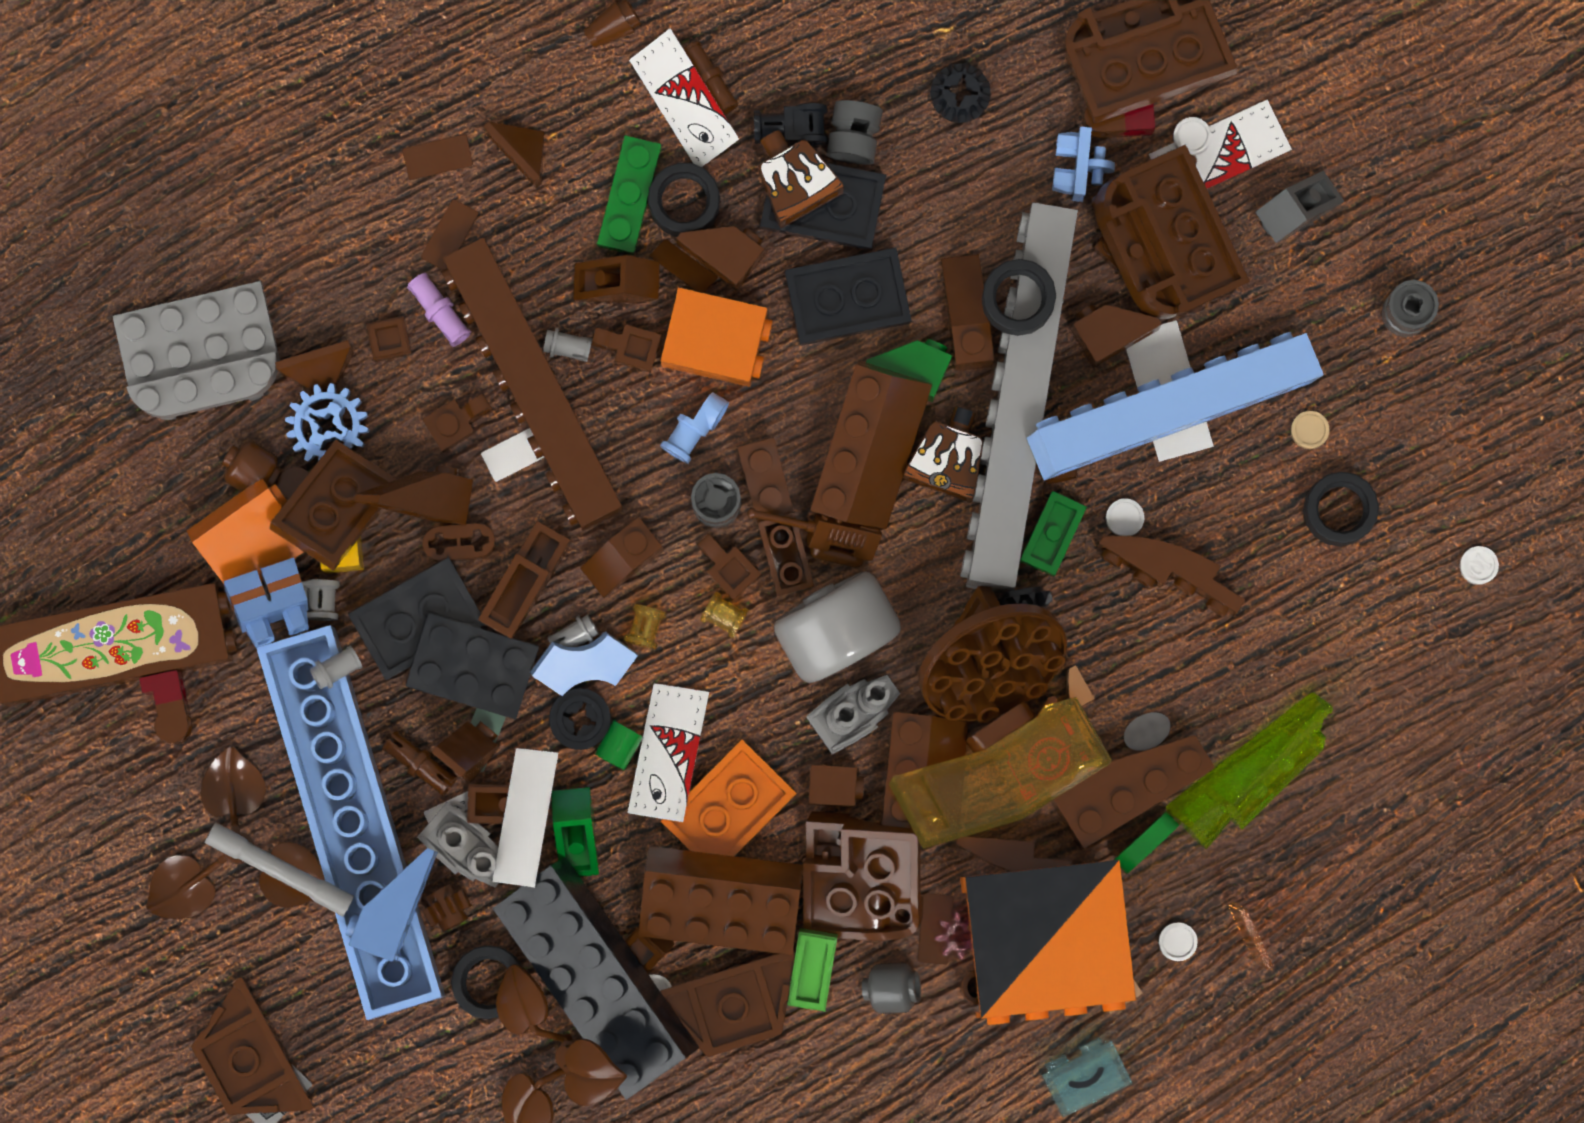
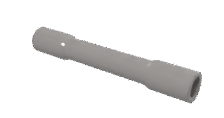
(240, 848)

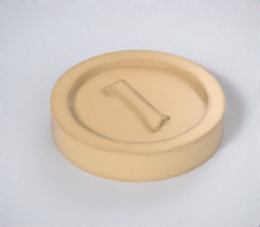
(1309, 430)

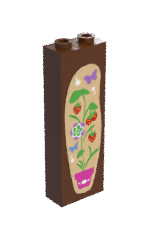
(114, 644)

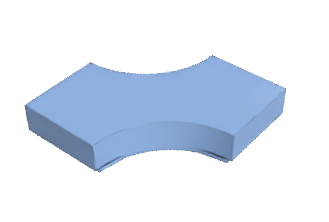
(601, 660)

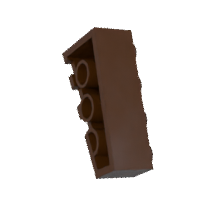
(1129, 788)

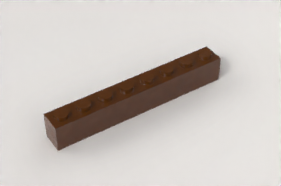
(532, 384)

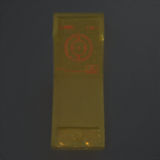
(1003, 780)

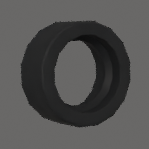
(683, 171)
(1023, 268)
(1356, 484)
(460, 975)

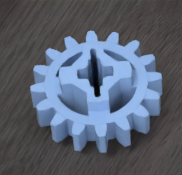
(335, 408)

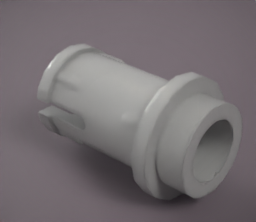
(567, 345)
(576, 633)
(335, 668)

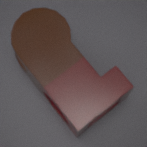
(1129, 124)
(172, 706)

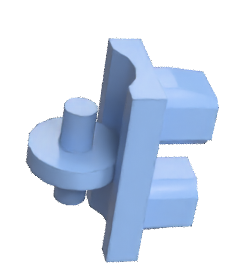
(1078, 146)

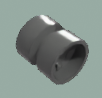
(851, 145)
(1410, 308)
(716, 500)

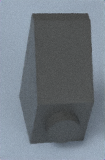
(1299, 206)

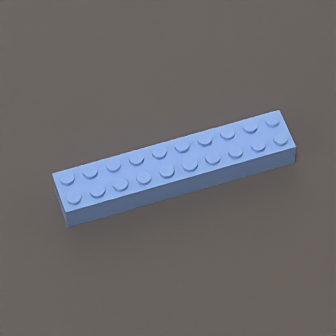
(346, 812)

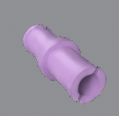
(439, 309)

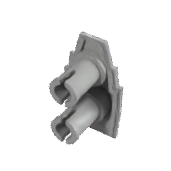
(852, 712)
(461, 845)

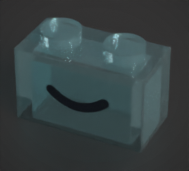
(1085, 1077)

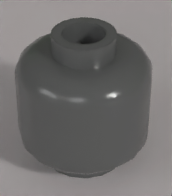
(892, 988)

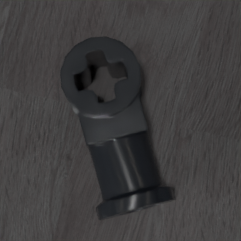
(793, 124)

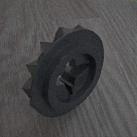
(971, 106)
(1031, 596)
(572, 702)

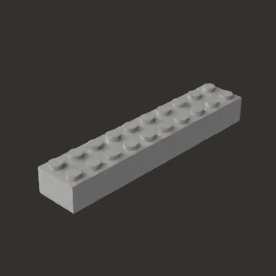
(1020, 405)

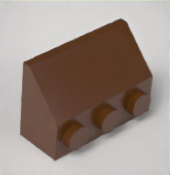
(915, 744)

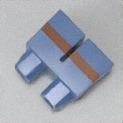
(257, 613)

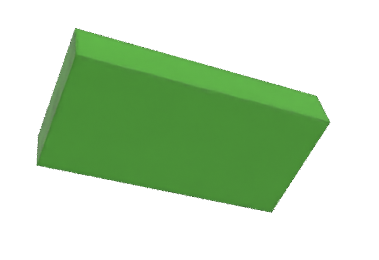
(812, 969)

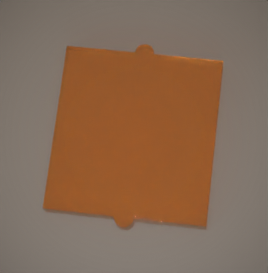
(1250, 935)

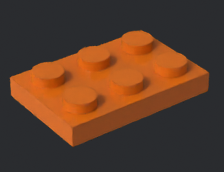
(731, 804)

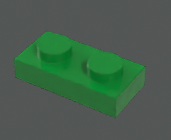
(1053, 534)

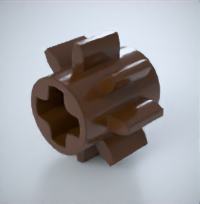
(446, 908)

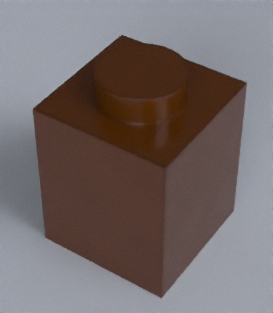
(835, 786)

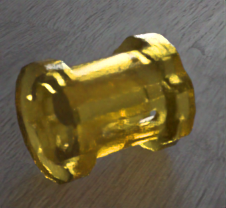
(724, 615)
(645, 626)

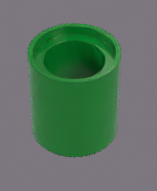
(618, 745)

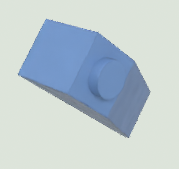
(388, 916)

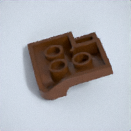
(860, 878)

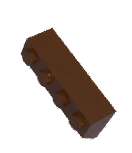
(871, 446)

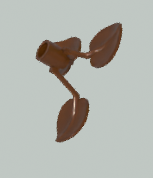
(227, 788)
(587, 1067)

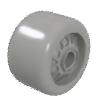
(837, 627)

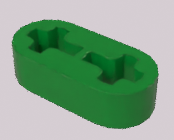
(1147, 842)

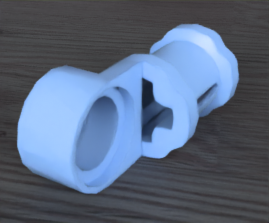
(690, 430)

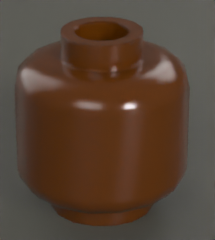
(249, 465)

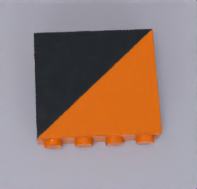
(1049, 941)

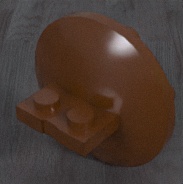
(992, 659)

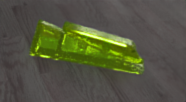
(1253, 773)

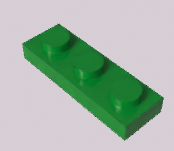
(629, 195)

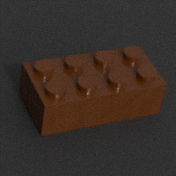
(720, 900)

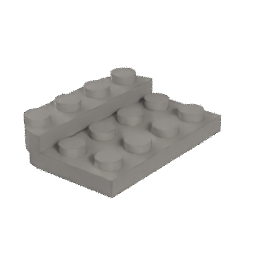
(198, 351)

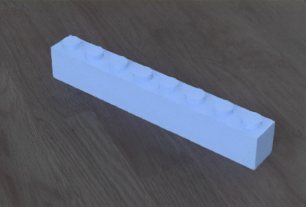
(1173, 406)

